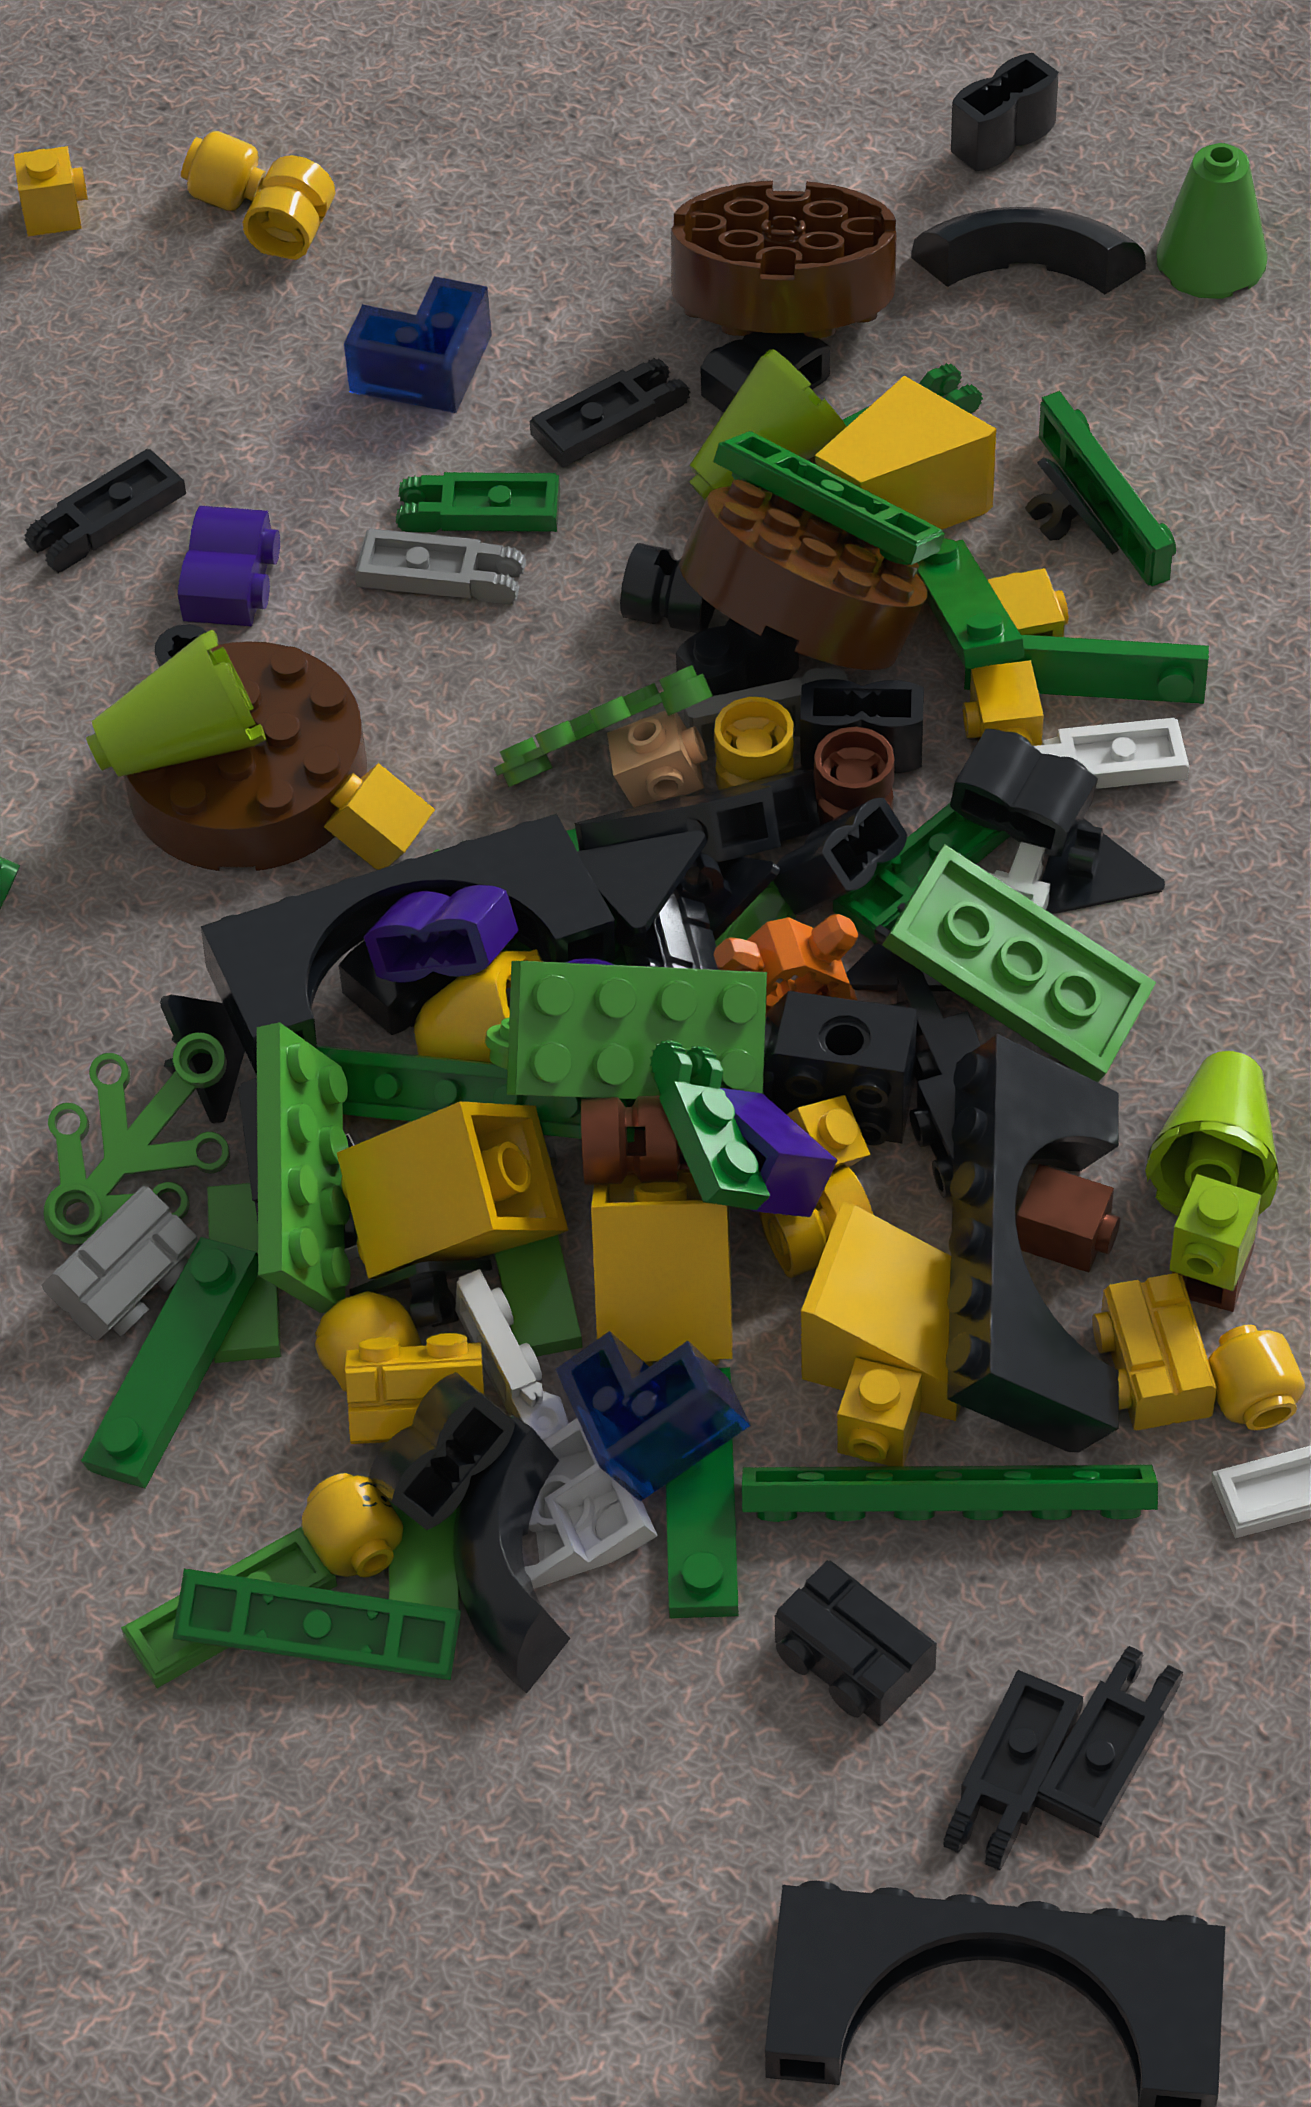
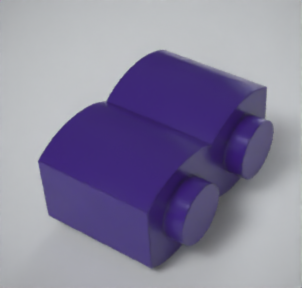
(227, 566)
(441, 933)

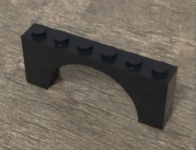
(278, 954)
(1004, 1343)
(852, 1948)

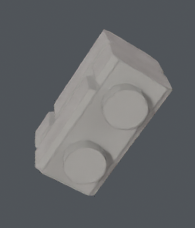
(120, 1264)

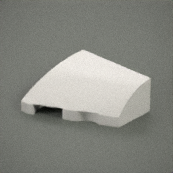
(573, 1504)

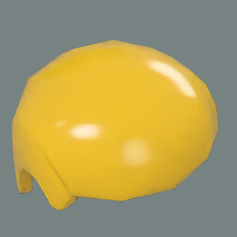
(360, 1319)

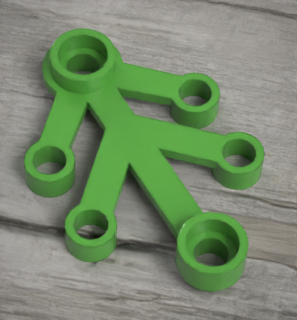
(527, 760)
(129, 1148)

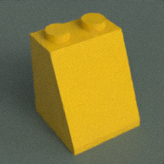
(918, 455)
(451, 1187)
(662, 1268)
(878, 1301)

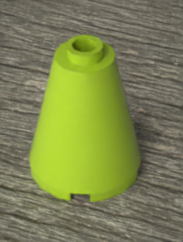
(776, 406)
(177, 714)
(1217, 1132)

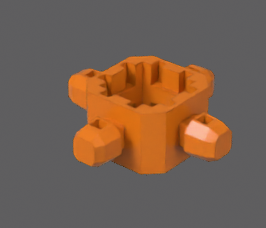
(792, 949)

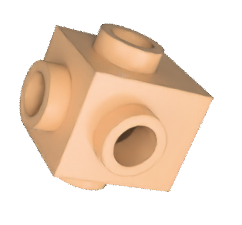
(657, 758)

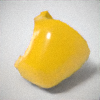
(461, 1013)

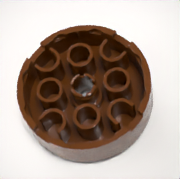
(783, 258)
(801, 576)
(268, 799)

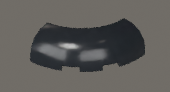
(1032, 235)
(491, 1562)

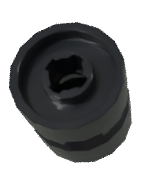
(657, 590)

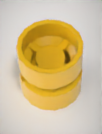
(289, 207)
(752, 741)
(801, 1240)

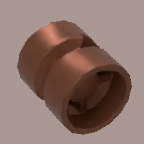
(851, 770)
(605, 1141)

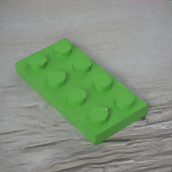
(1019, 964)
(596, 1026)
(299, 1169)

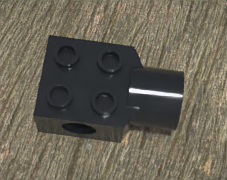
(838, 1048)

